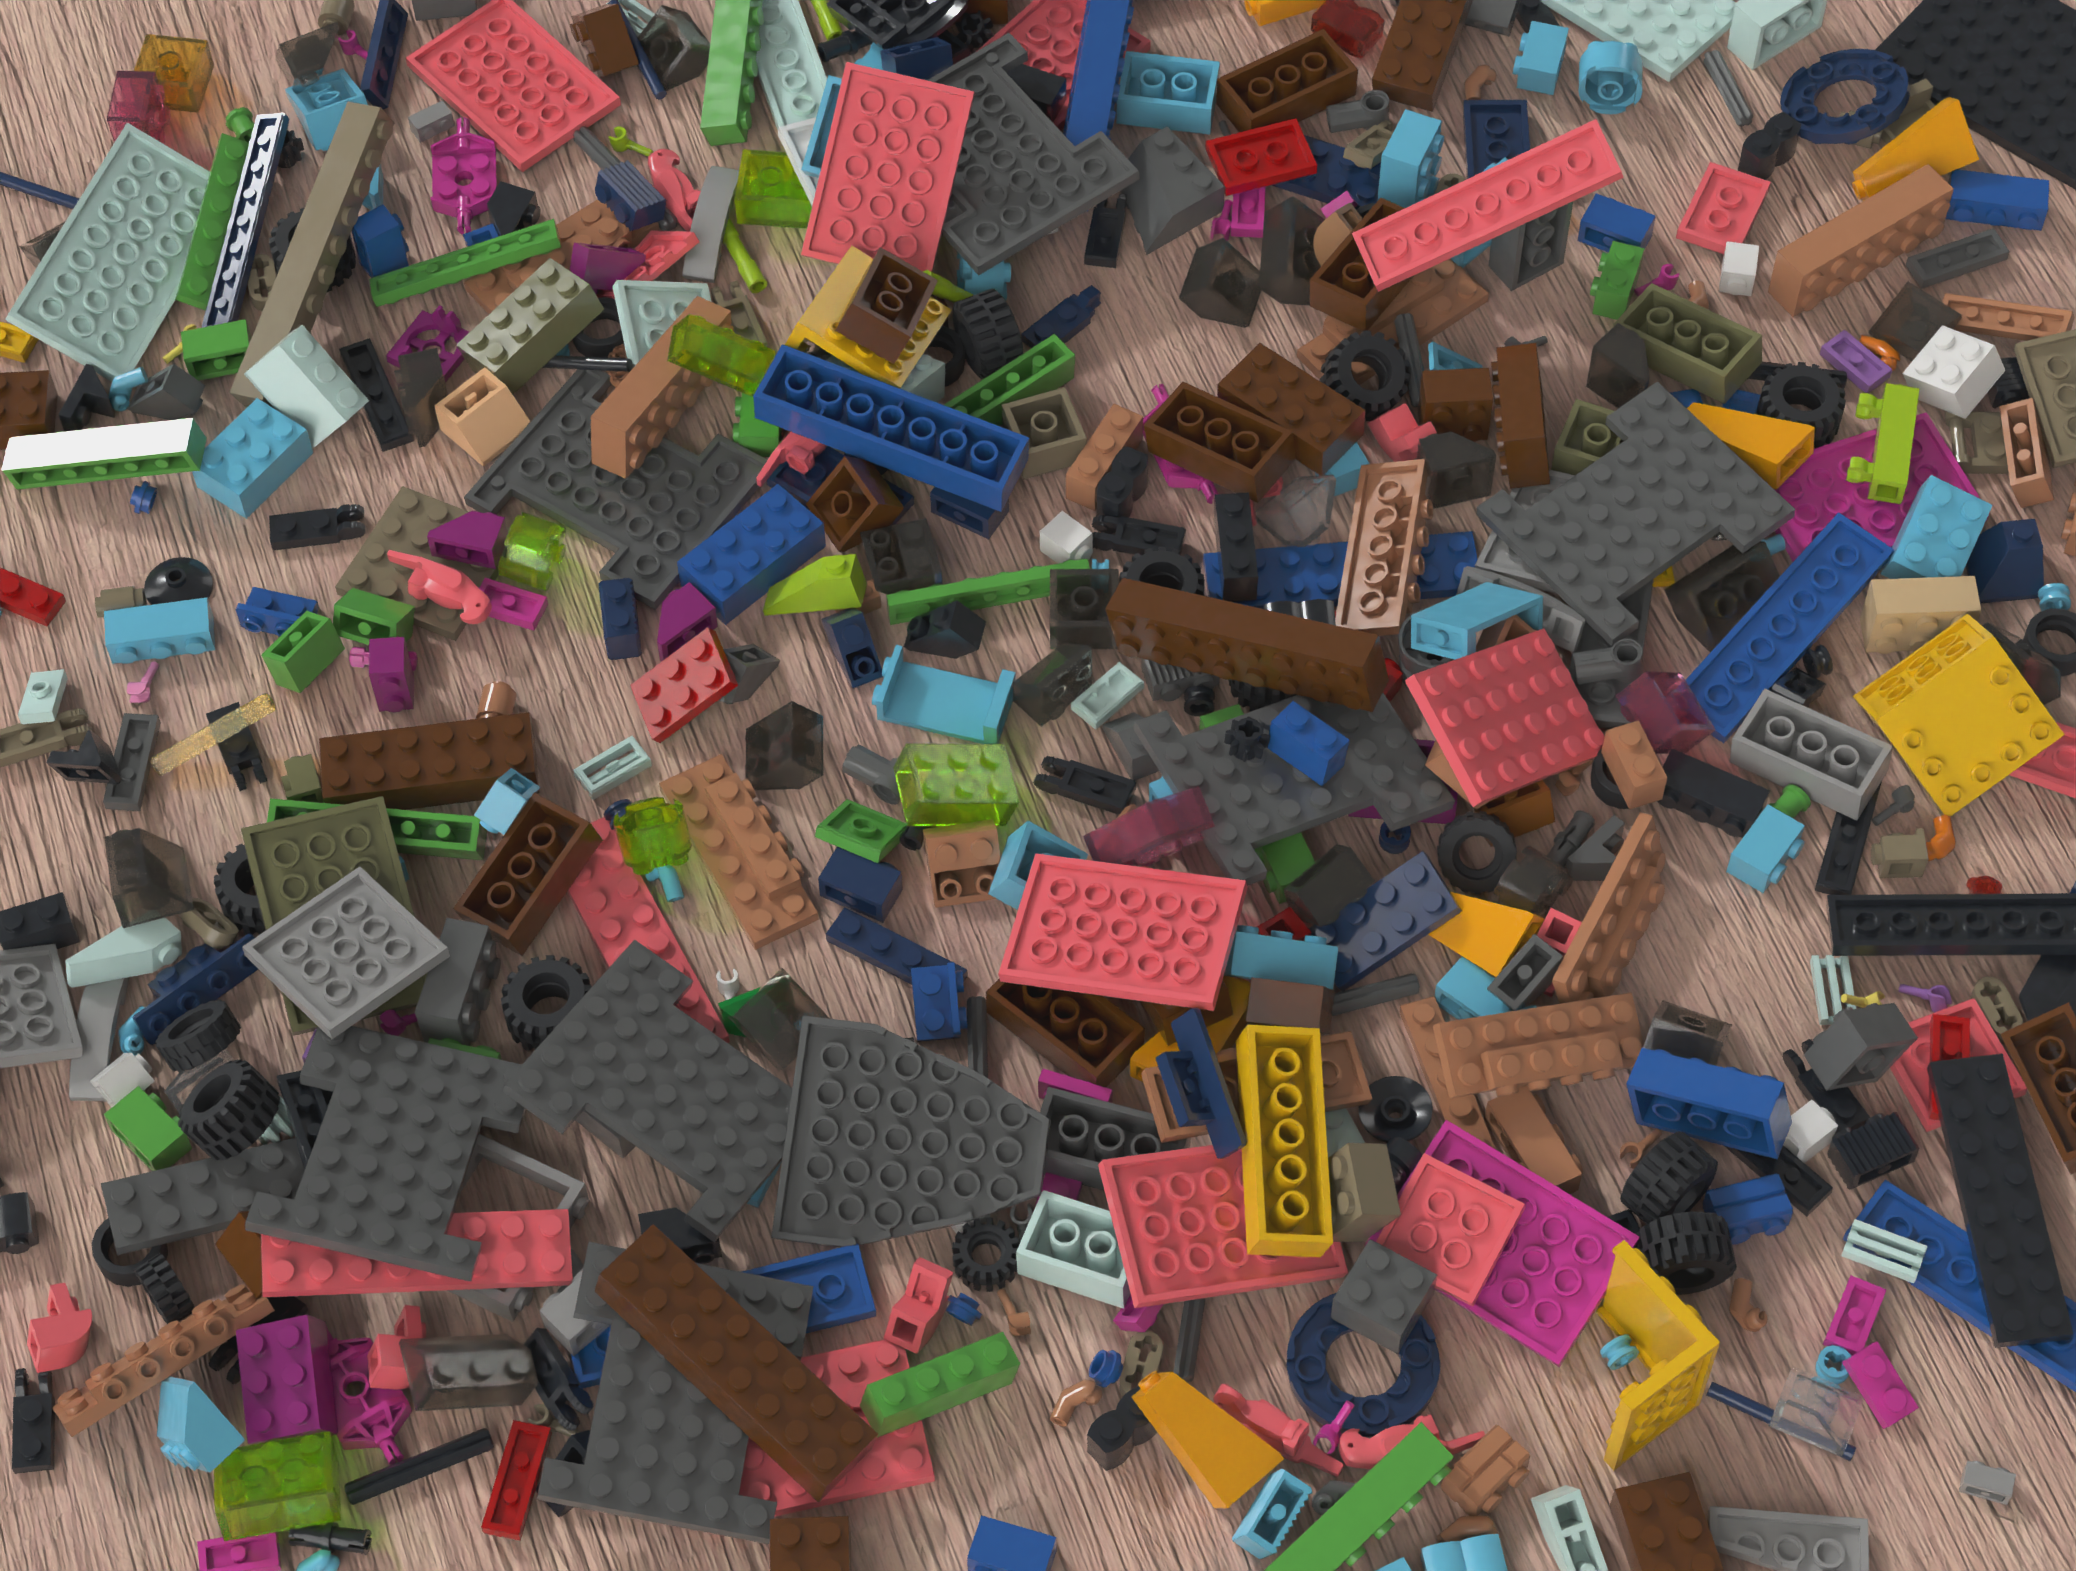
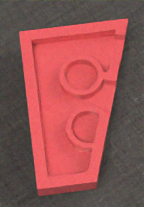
(661, 252)

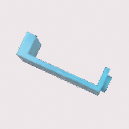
(1452, 624)
(943, 700)

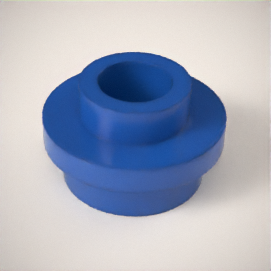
(143, 498)
(963, 1308)
(1106, 1368)

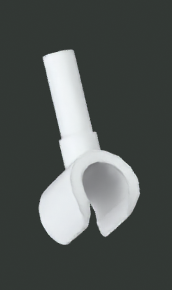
(728, 988)

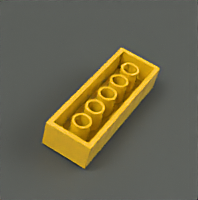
(1285, 1141)

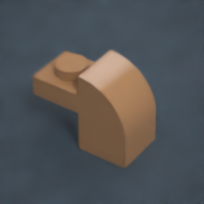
(1334, 231)

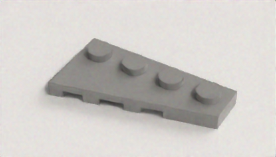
(1791, 1539)

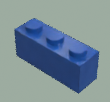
(1998, 199)

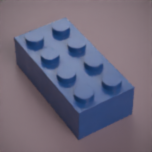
(753, 552)
(1709, 1102)

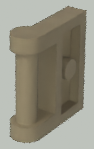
(1986, 439)

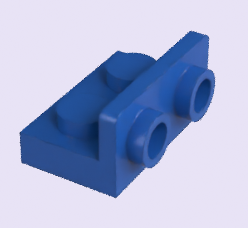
(272, 611)
(937, 1002)

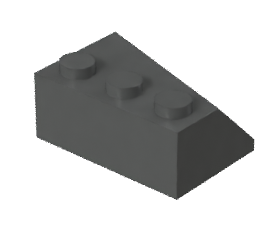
(1172, 190)

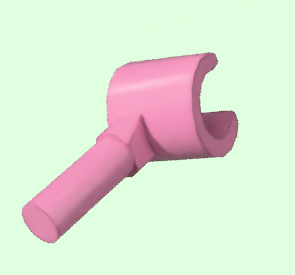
(141, 690)

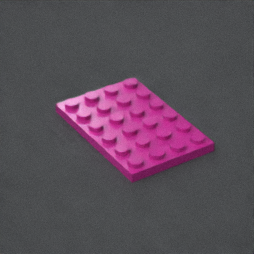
(1821, 489)
(1554, 1259)

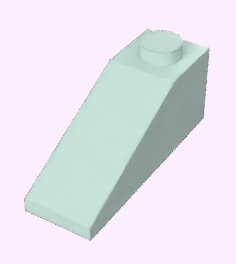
(126, 953)
(1569, 1530)

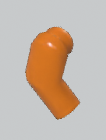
(1882, 349)
(1943, 841)

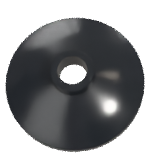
(193, 584)
(1399, 1096)

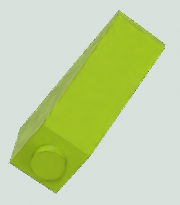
(821, 586)

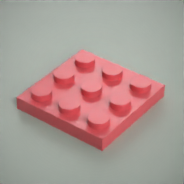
(1912, 1066)
(1452, 1227)

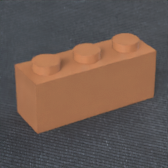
(1115, 432)
(2026, 453)
(1532, 1140)

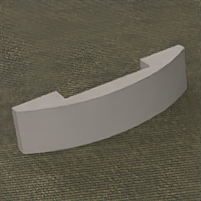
(710, 224)
(1559, 620)
(96, 1028)

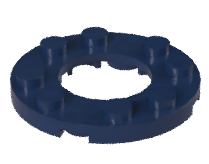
(1852, 64)
(1372, 1413)

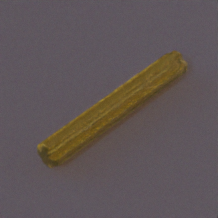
(213, 734)

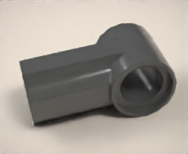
(1363, 113)
(1608, 664)
(874, 772)

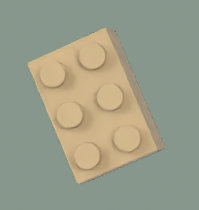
(1914, 610)

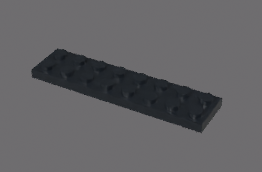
(1952, 924)
(1999, 1201)

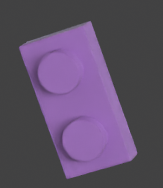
(1856, 360)

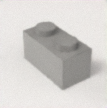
(431, 121)
(1987, 1482)

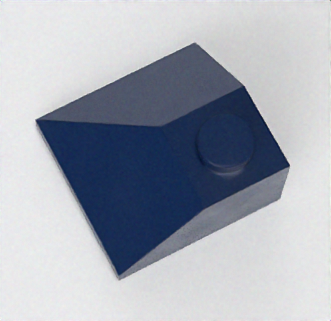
(2008, 562)

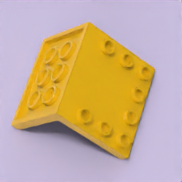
(827, 309)
(1959, 714)
(1670, 1345)

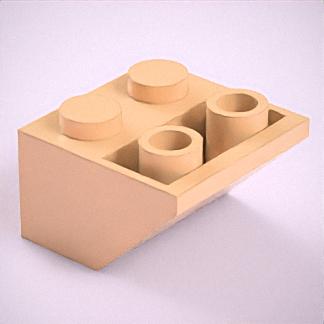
(481, 416)

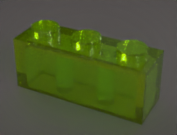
(719, 354)

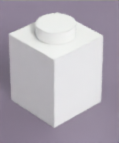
(1738, 268)
(1066, 539)
(123, 1077)
(1810, 1131)

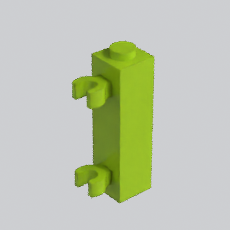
(1893, 442)

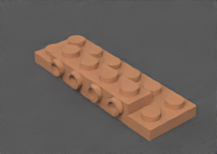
(589, 225)
(1433, 297)
(1385, 547)
(742, 851)
(1615, 918)
(1539, 1046)
(1342, 1084)
(158, 1359)

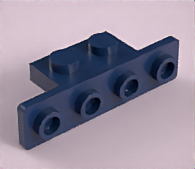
(191, 982)
(1198, 1086)

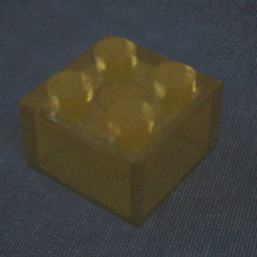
(180, 66)

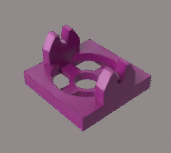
(448, 325)

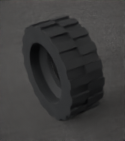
(1475, 825)
(198, 1035)

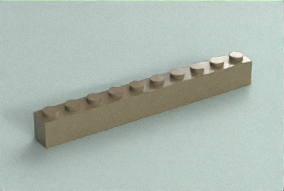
(319, 235)

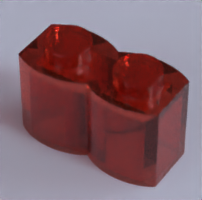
(1350, 26)

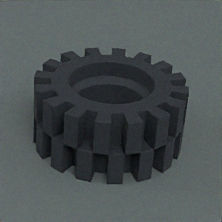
(985, 1274)
(164, 1289)

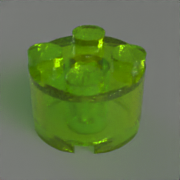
(532, 550)
(653, 835)

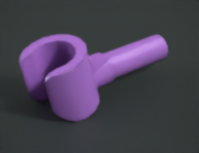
(1938, 995)

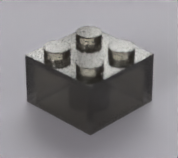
(1079, 607)

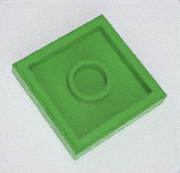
(861, 831)

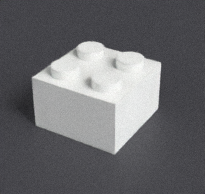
(1954, 371)

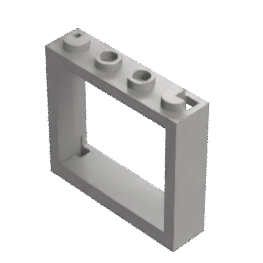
(575, 1199)

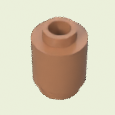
(496, 700)

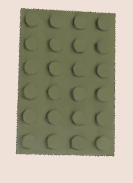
(311, 852)

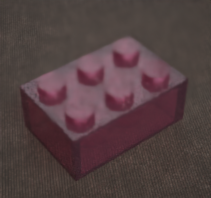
(1152, 830)

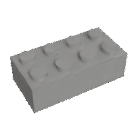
(1811, 751)

